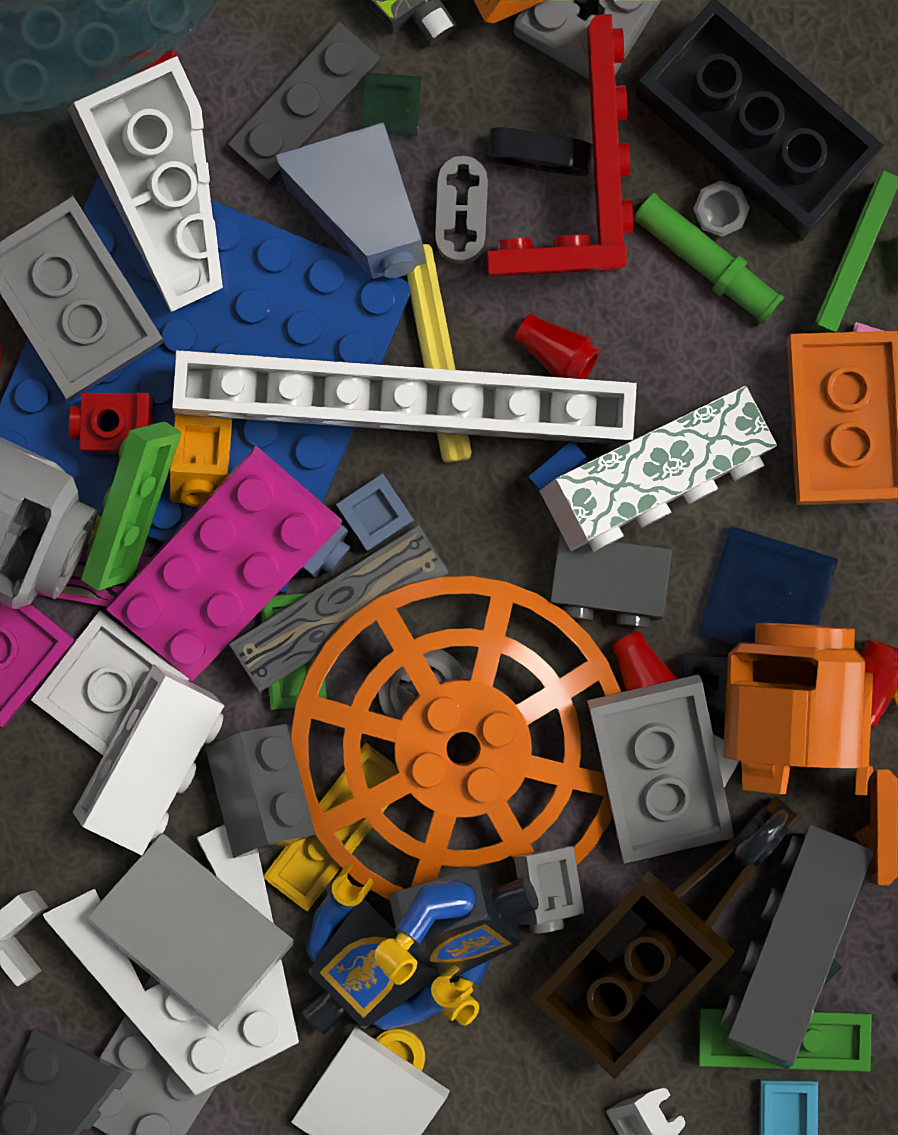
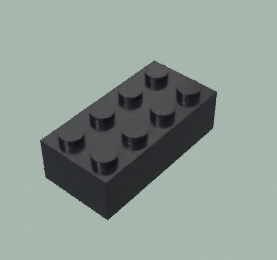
(758, 119)

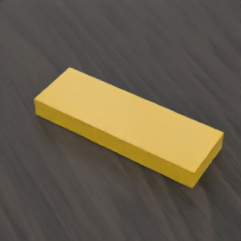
(306, 866)

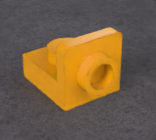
(200, 458)

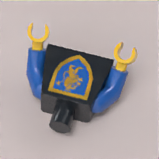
(457, 923)
(342, 954)

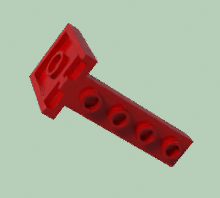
(610, 163)

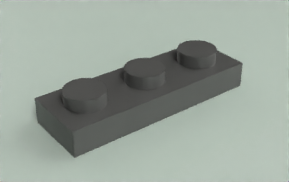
(305, 101)

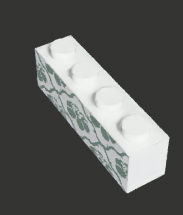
(657, 469)

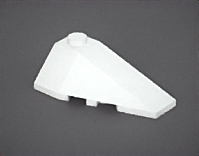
(154, 166)

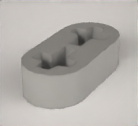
(447, 209)

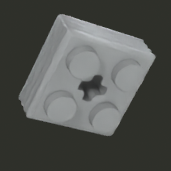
(561, 34)

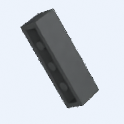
(798, 946)

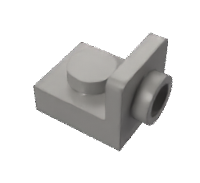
(556, 885)

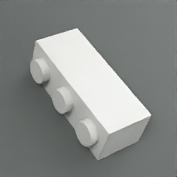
(149, 760)

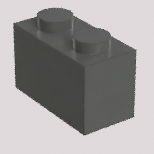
(614, 580)
(260, 790)

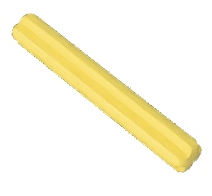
(435, 341)

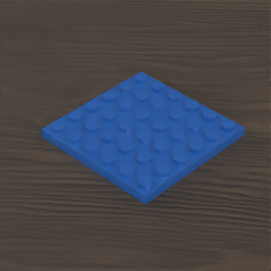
(275, 301)

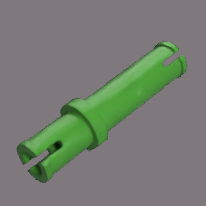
(708, 258)

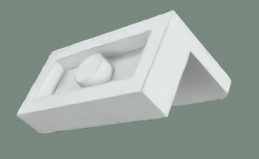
(13, 918)

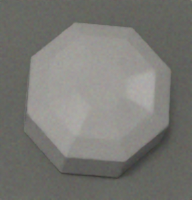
(721, 208)

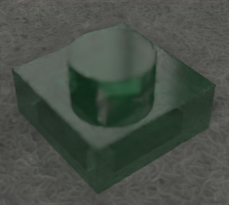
(392, 101)

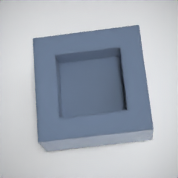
(375, 512)
(329, 555)

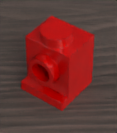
(133, 413)

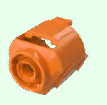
(799, 703)

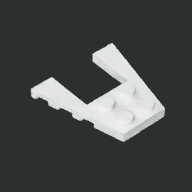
(184, 1039)

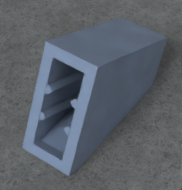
(358, 199)

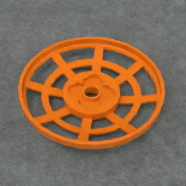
(440, 713)

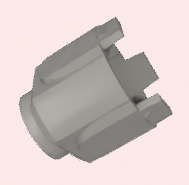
(40, 526)

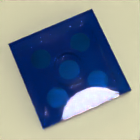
(764, 584)

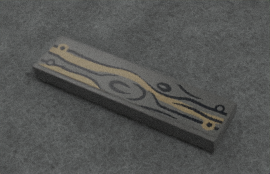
(302, 628)

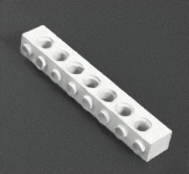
(403, 398)

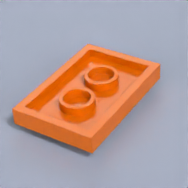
(844, 416)

